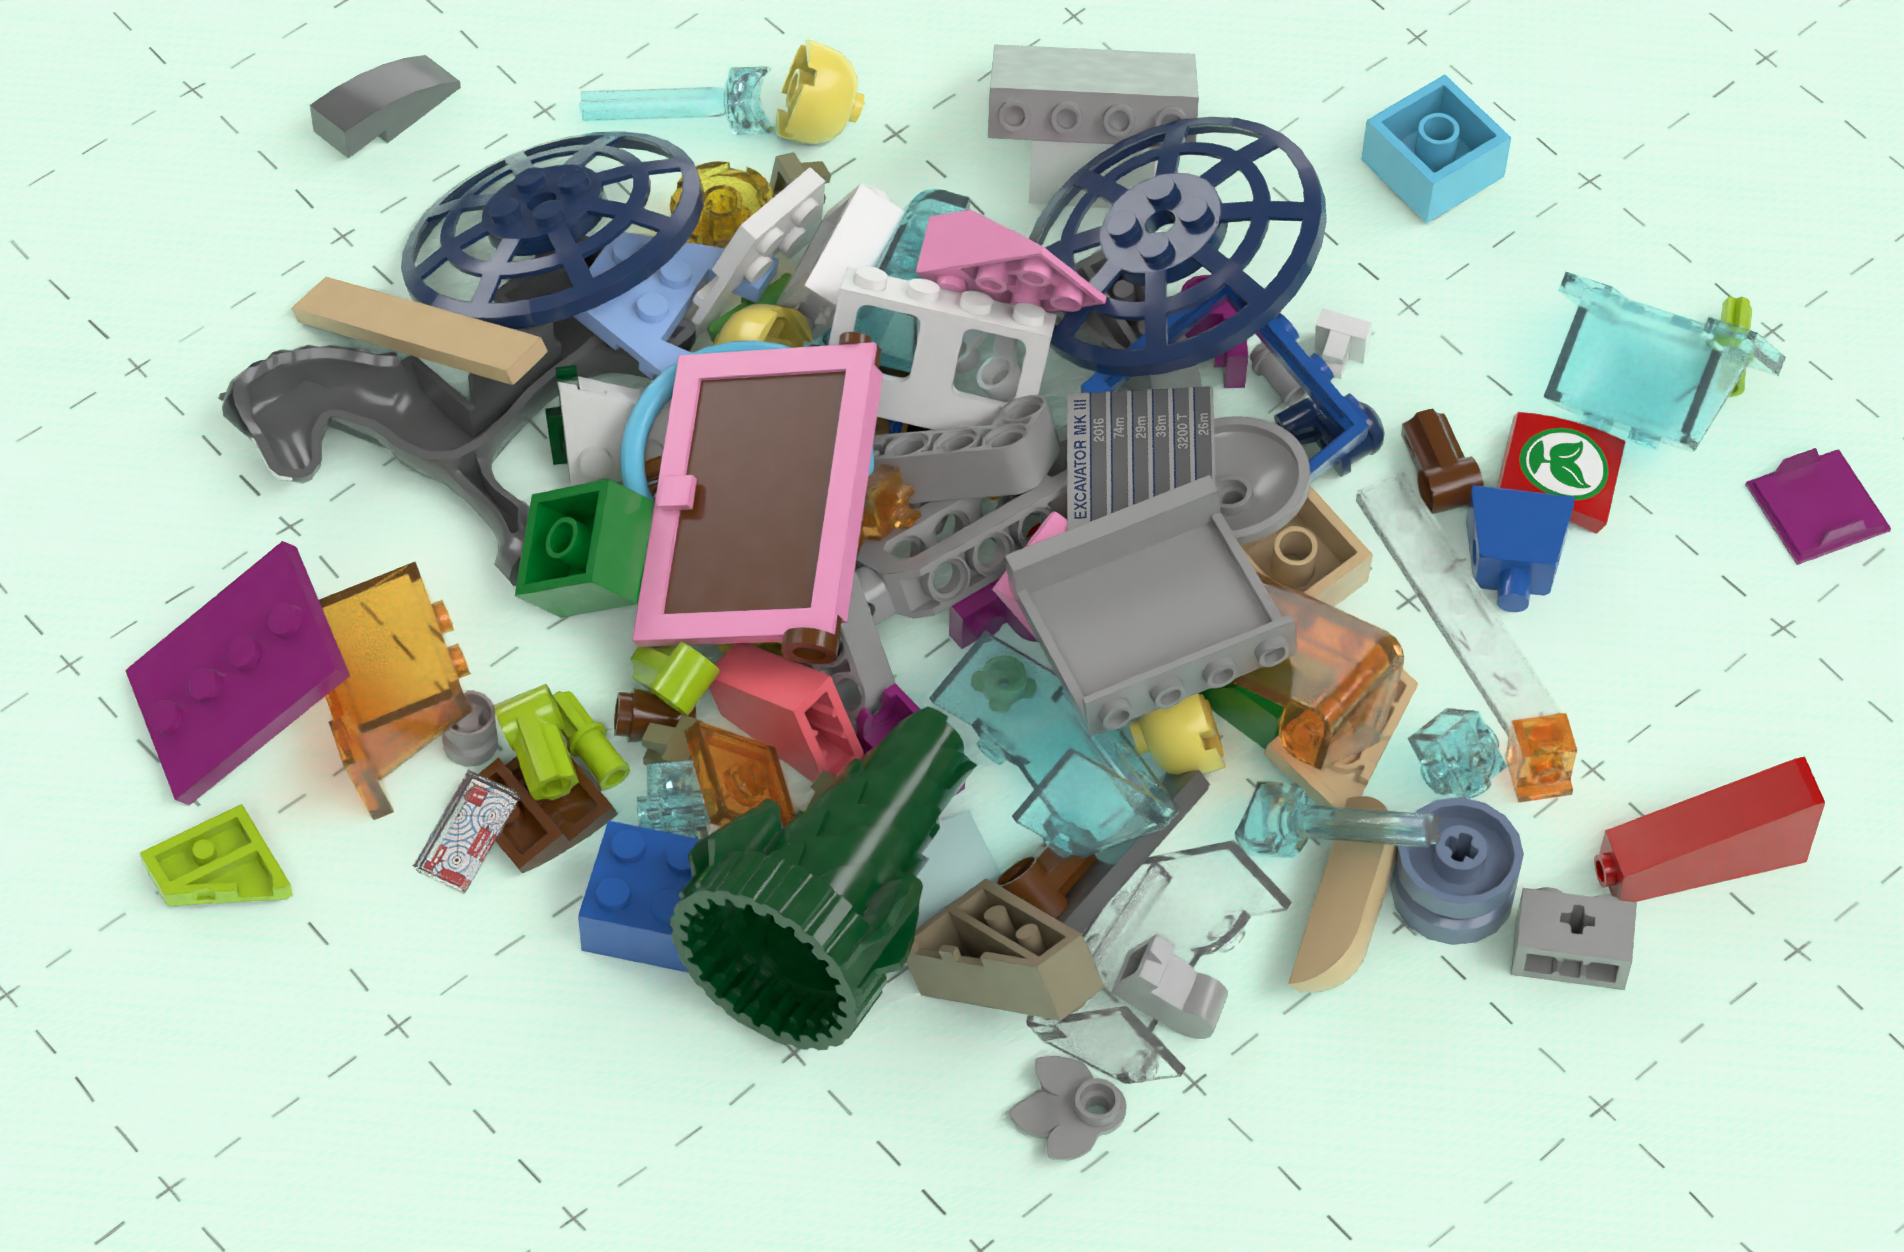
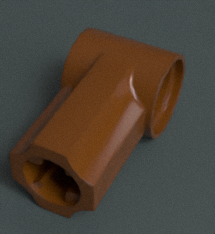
(1441, 467)
(1045, 878)

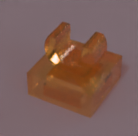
(887, 504)

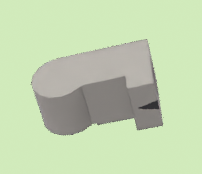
(1170, 989)

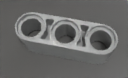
(859, 659)

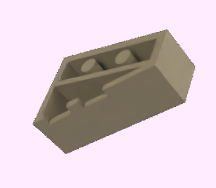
(1003, 956)

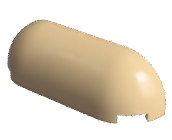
(1344, 910)

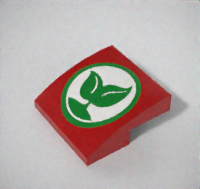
(1564, 460)

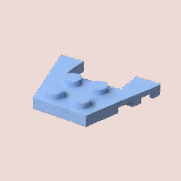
(653, 309)

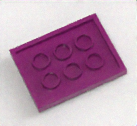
(236, 673)

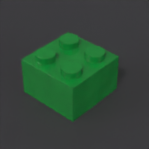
(584, 548)

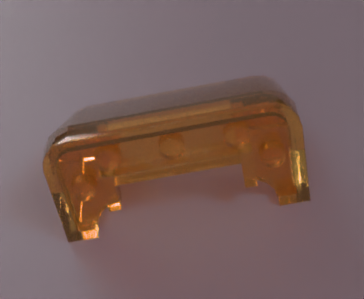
(1334, 685)

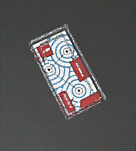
(466, 831)

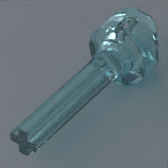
(738, 101)
(1283, 820)

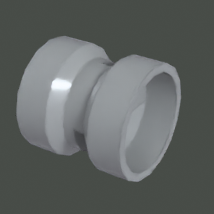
(475, 736)

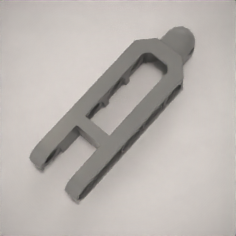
(906, 583)

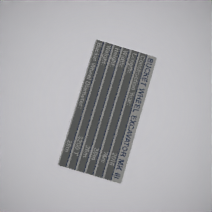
(1135, 447)

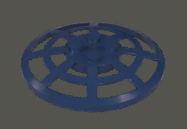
(547, 213)
(1199, 228)

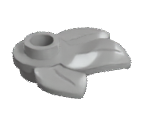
(1062, 1106)

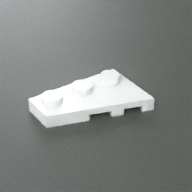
(595, 432)

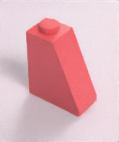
(786, 709)

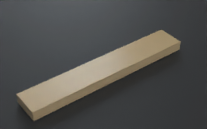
(420, 330)

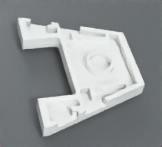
(780, 225)

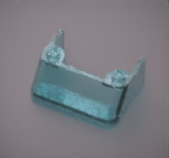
(1085, 787)

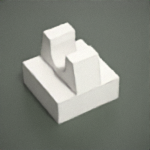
(1342, 339)

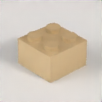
(1314, 554)

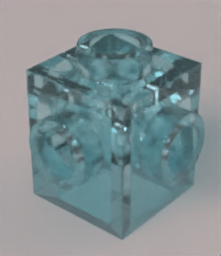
(1457, 753)
(670, 810)

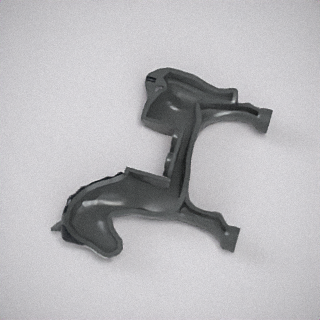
(418, 415)

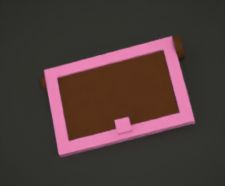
(761, 498)

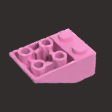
(977, 254)

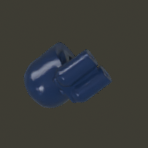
(1311, 425)

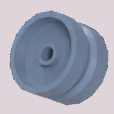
(1465, 881)

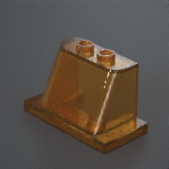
(401, 679)

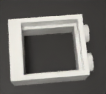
(848, 236)

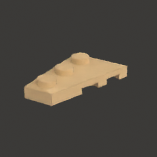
(1350, 776)

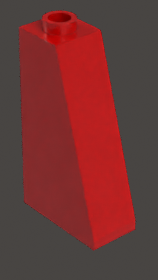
(1715, 836)

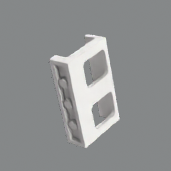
(928, 393)

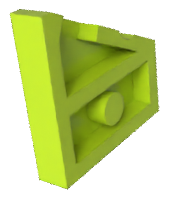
(216, 864)

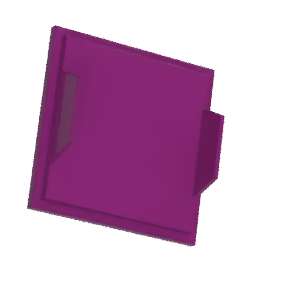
(1817, 505)

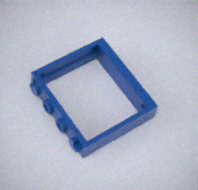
(1308, 371)

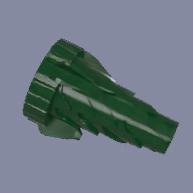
(813, 915)

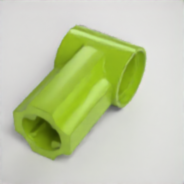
(674, 674)
(534, 731)

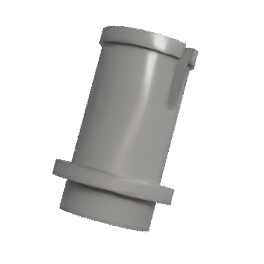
(1277, 376)

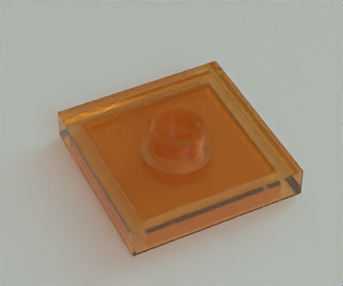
(736, 773)

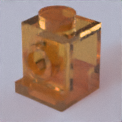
(1541, 757)

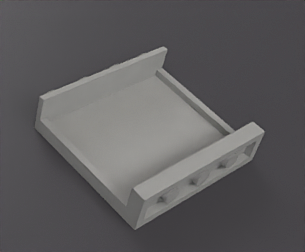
(1088, 93)
(1148, 606)

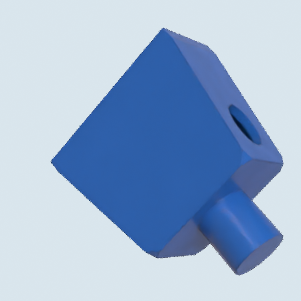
(1516, 542)

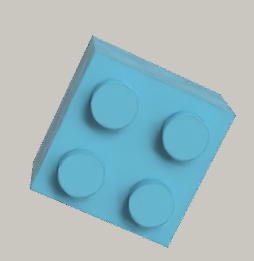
(1435, 148)

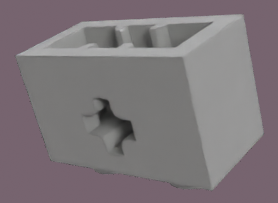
(1574, 938)

